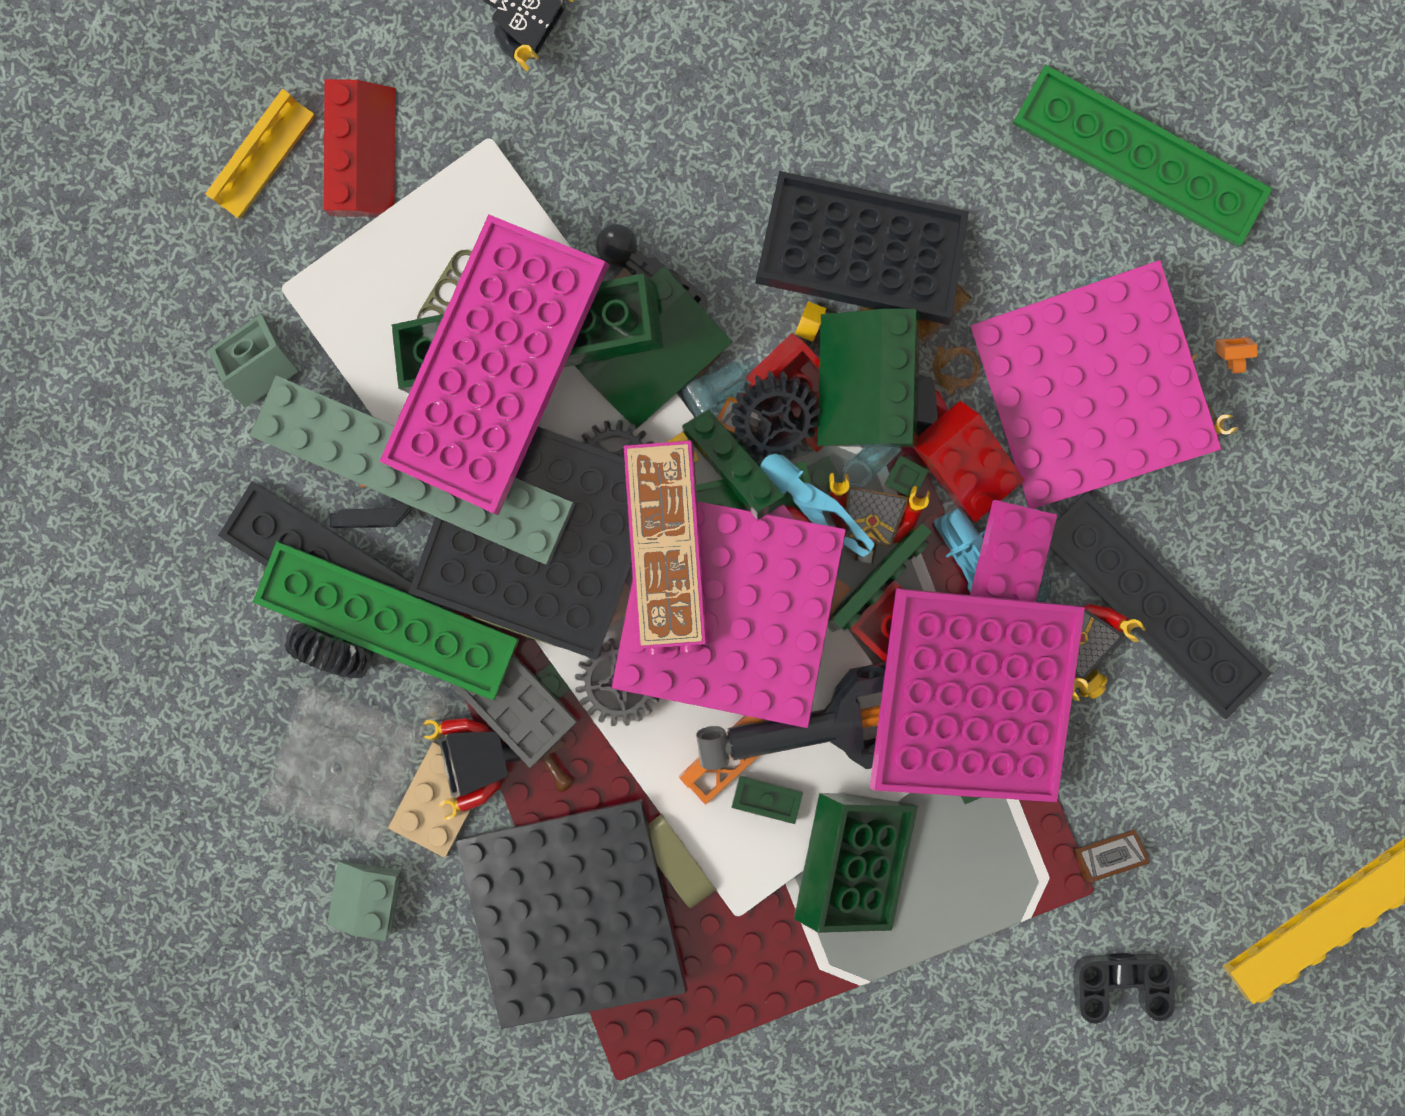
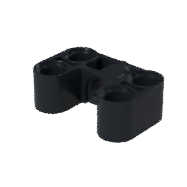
(1123, 971)

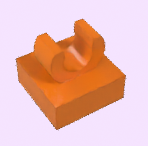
(1236, 351)

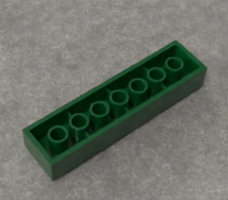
(618, 324)

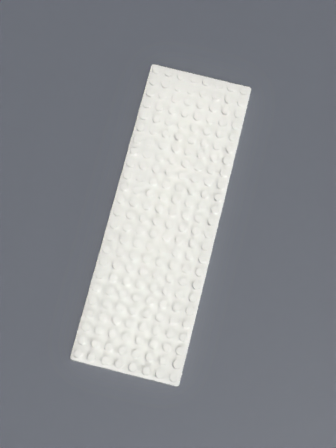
(384, 280)

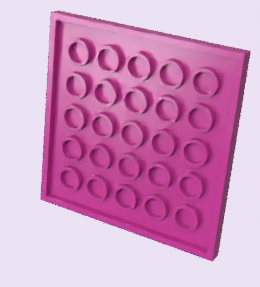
(1095, 385)
(764, 614)
(976, 696)

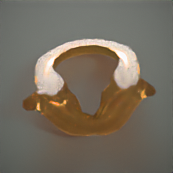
(945, 356)

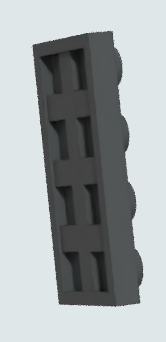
(523, 713)

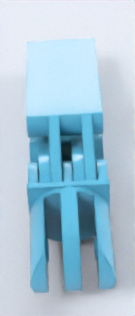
(812, 500)
(962, 541)

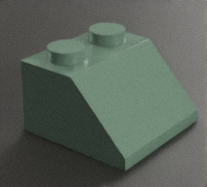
(251, 360)
(364, 900)

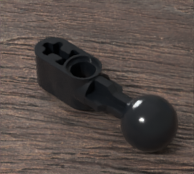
(618, 246)

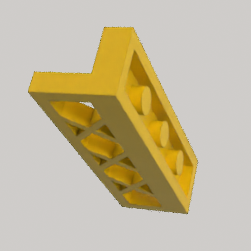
(257, 159)

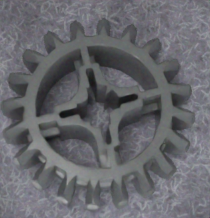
(590, 687)

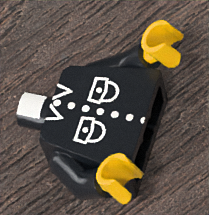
(524, 26)

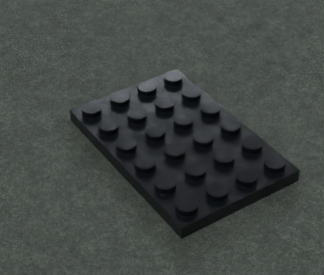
(863, 247)

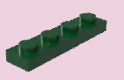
(733, 464)

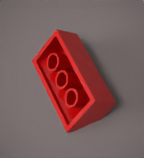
(358, 148)

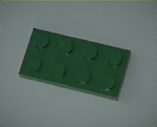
(886, 571)

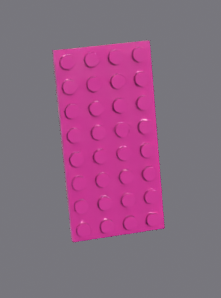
(494, 363)

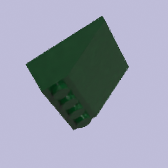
(869, 378)
(647, 380)
(854, 863)

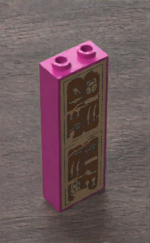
(665, 546)

